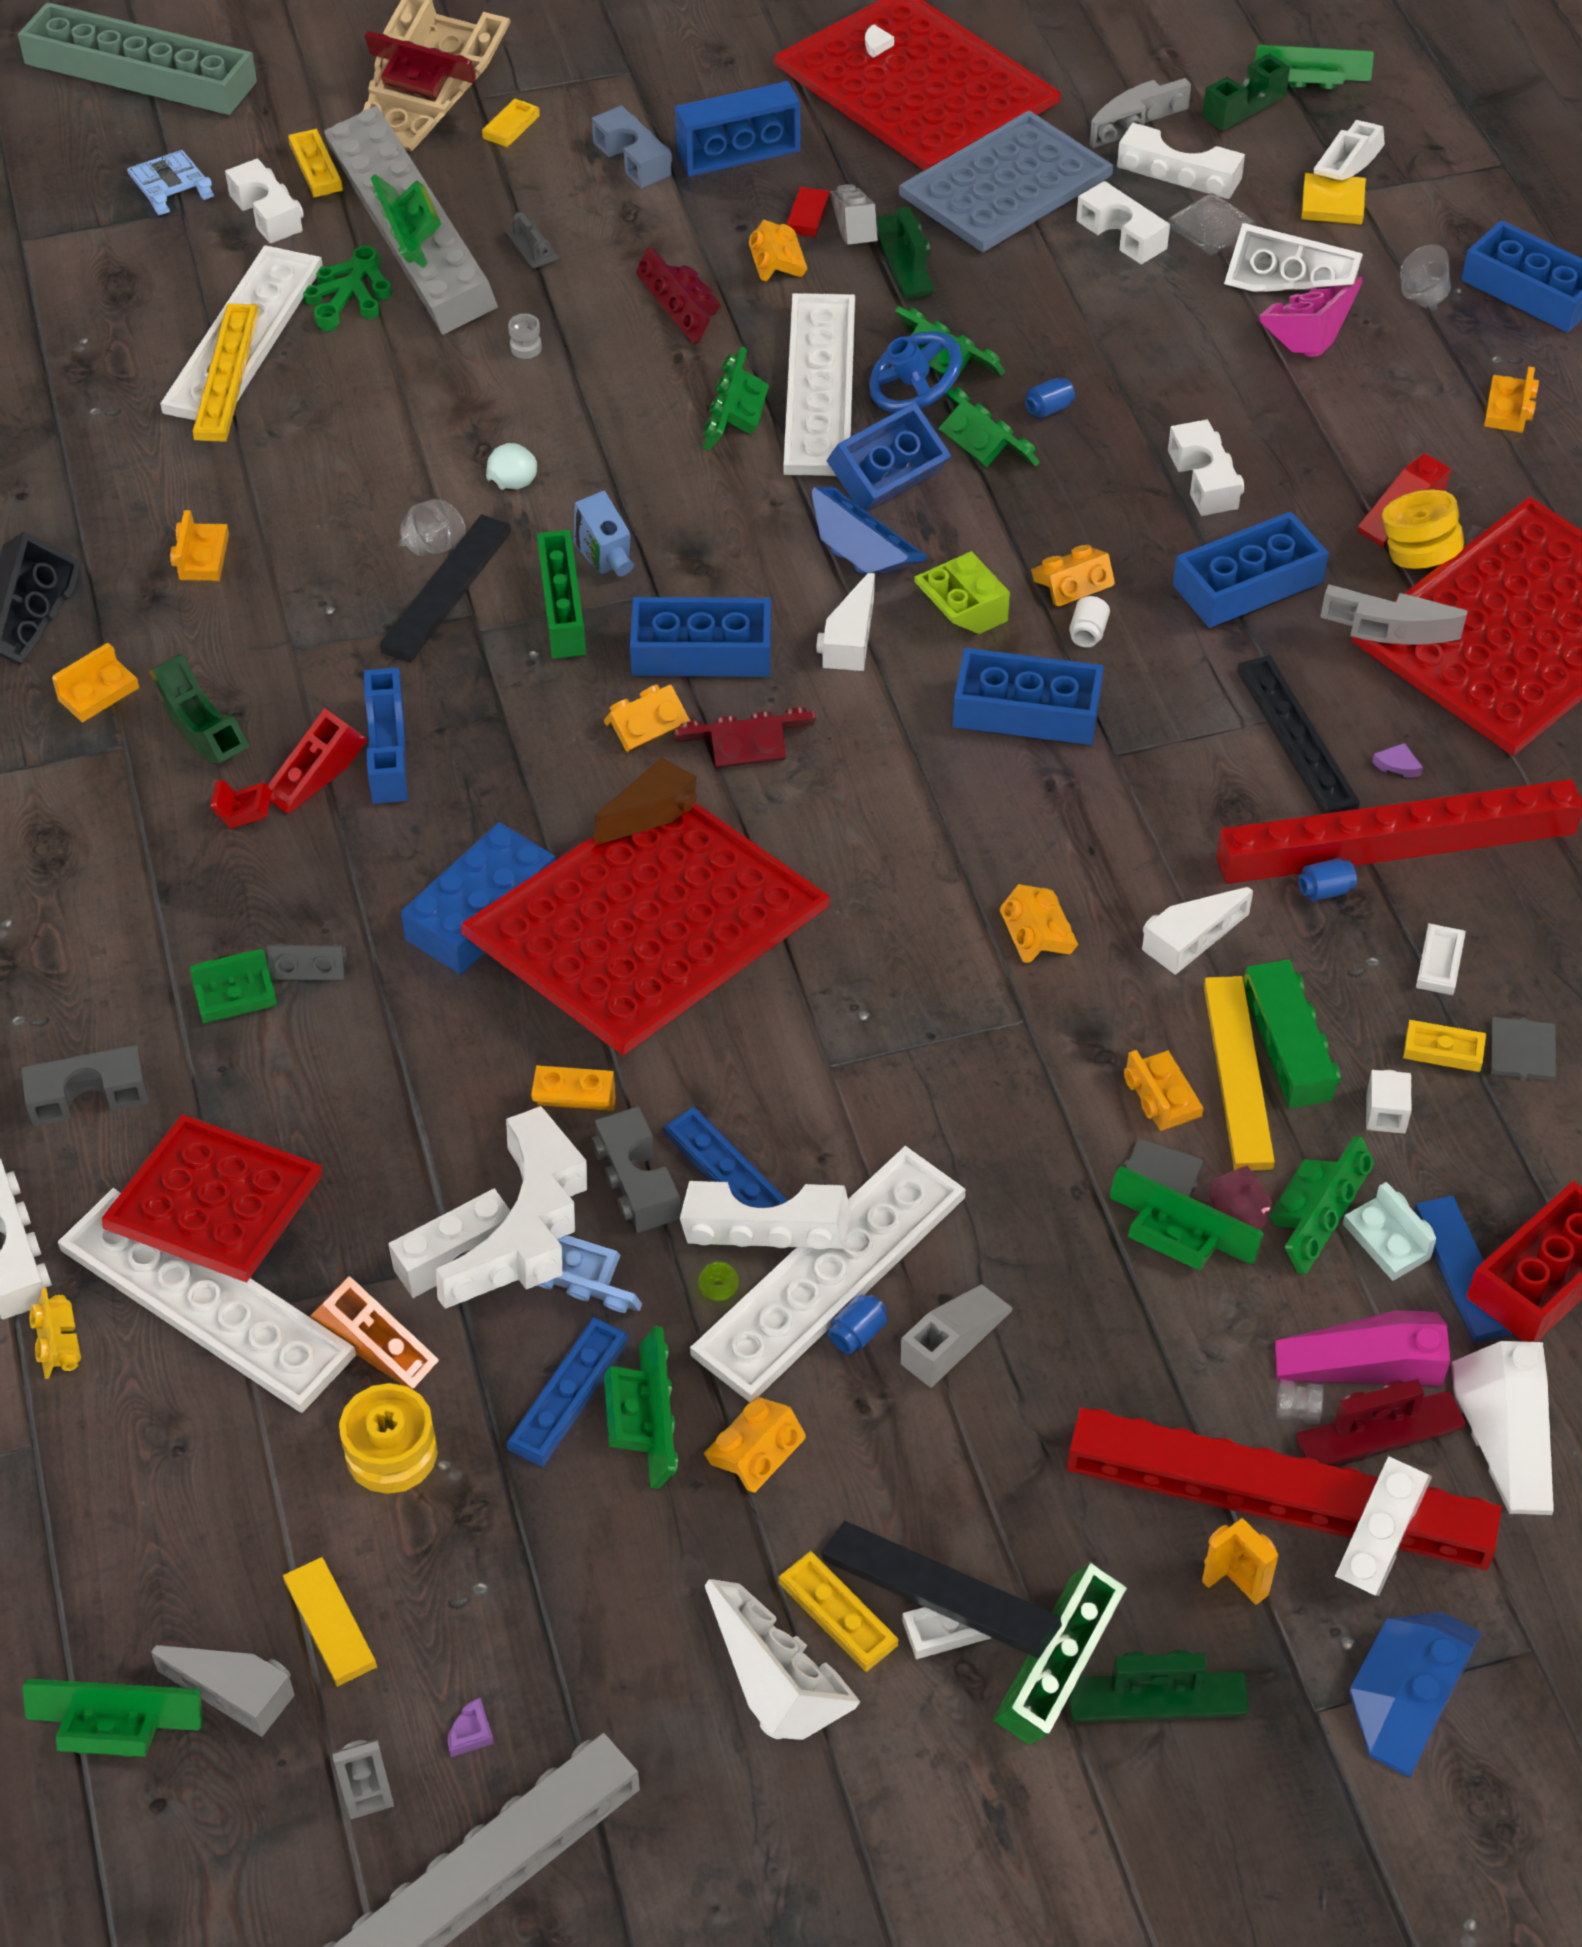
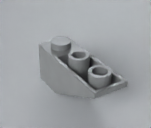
(854, 214)
(951, 1333)

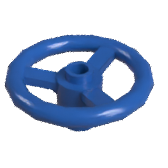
(912, 367)

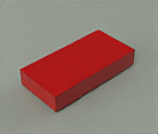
(808, 211)

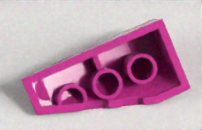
(1311, 319)
(1369, 1351)

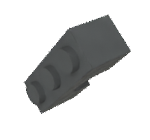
(55, 1084)
(645, 1196)

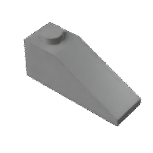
(232, 1682)
(363, 1778)

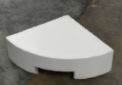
(877, 41)

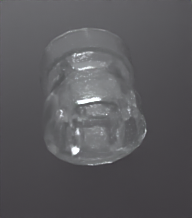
(1299, 1402)

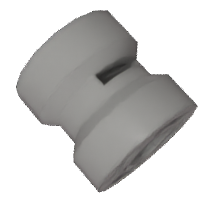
(525, 337)

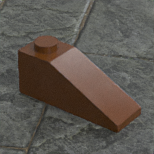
(648, 802)

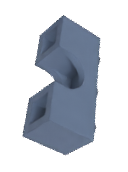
(644, 155)

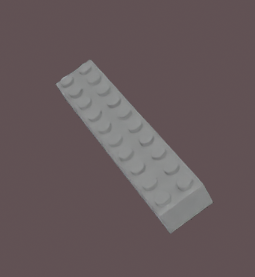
(452, 281)

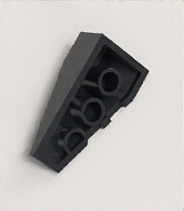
(32, 589)

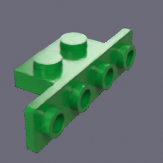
(1321, 65)
(409, 215)
(940, 361)
(738, 400)
(979, 435)
(1318, 1200)
(1181, 1224)
(640, 1408)
(110, 1716)

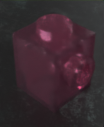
(1241, 1197)

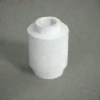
(1089, 621)

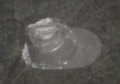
(1426, 276)
(431, 528)

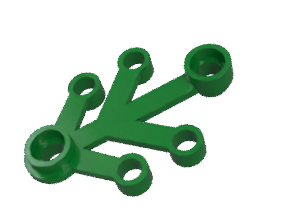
(363, 261)

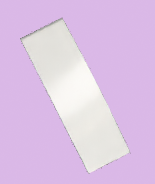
(1351, 151)

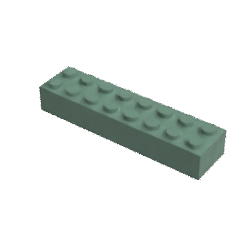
(138, 58)

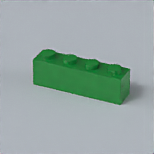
(561, 594)
(1290, 1034)
(1047, 1682)

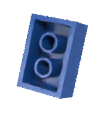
(888, 457)

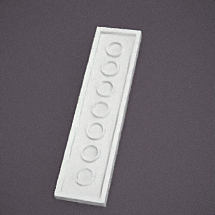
(277, 287)
(818, 381)
(813, 1285)
(222, 1314)

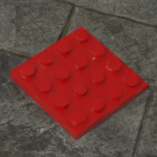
(213, 1197)

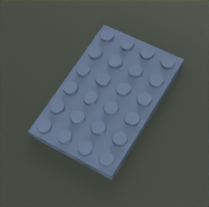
(1005, 181)

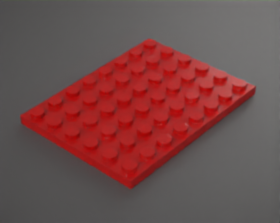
(923, 93)
(1521, 630)
(645, 923)

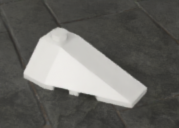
(1508, 1411)

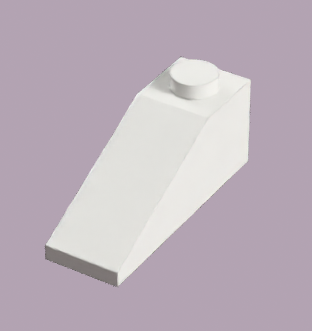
(848, 629)
(1193, 926)

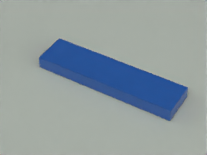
(721, 1160)
(1458, 1260)
(567, 1392)

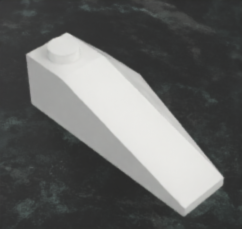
(1279, 262)
(778, 1680)

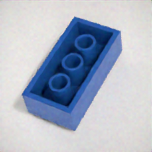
(737, 128)
(1527, 274)
(1250, 569)
(701, 636)
(1028, 696)
(470, 884)

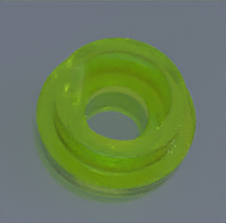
(718, 1272)

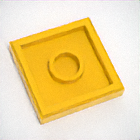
(1333, 199)

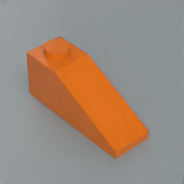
(374, 1334)

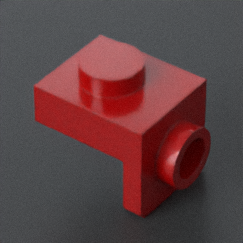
(240, 806)

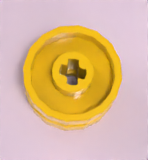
(1423, 529)
(388, 1438)

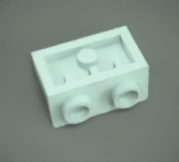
(1391, 1232)

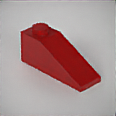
(1421, 474)
(315, 761)

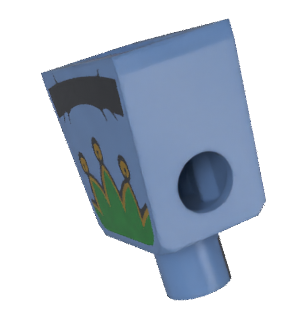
(602, 535)

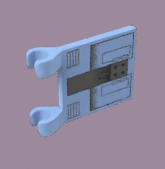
(169, 176)

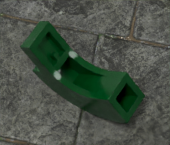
(199, 722)

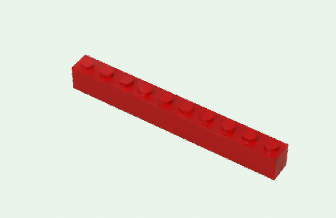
(1400, 830)
(1272, 1485)

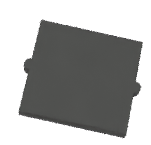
(1523, 1049)
(1165, 1166)

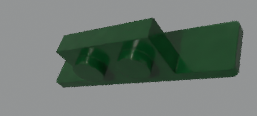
(905, 251)
(1159, 1688)

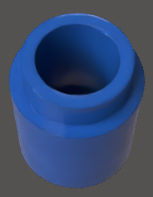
(1049, 397)
(1327, 879)
(857, 1323)

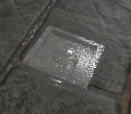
(1210, 223)

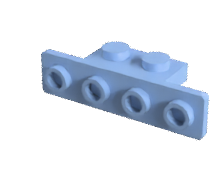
(588, 1272)

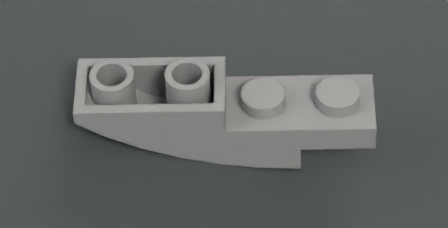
(1138, 106)
(1399, 622)

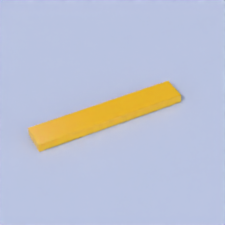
(226, 372)
(1238, 1073)

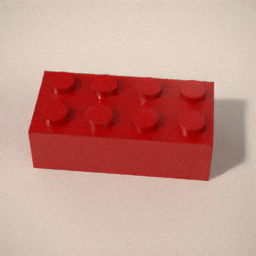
(1536, 1271)

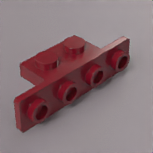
(417, 67)
(679, 293)
(746, 740)
(1381, 1422)

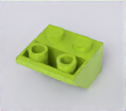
(967, 593)

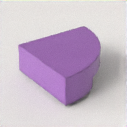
(1398, 760)
(470, 1730)

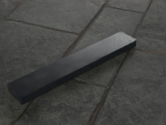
(445, 588)
(1297, 736)
(942, 1589)

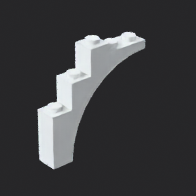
(527, 1241)

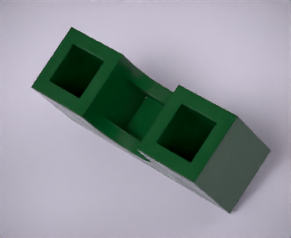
(1231, 103)

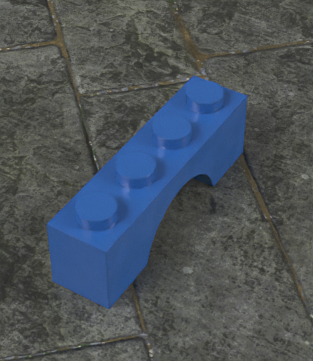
(386, 736)

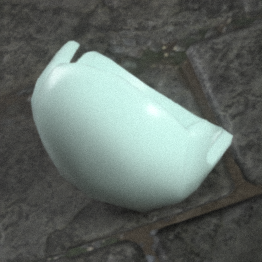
(511, 466)

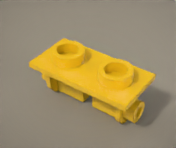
(51, 1347)

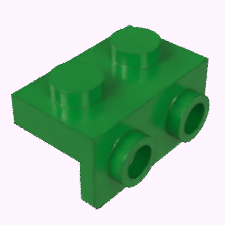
(233, 985)

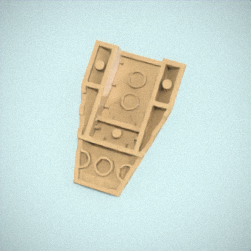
(416, 21)

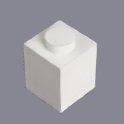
(1388, 1101)

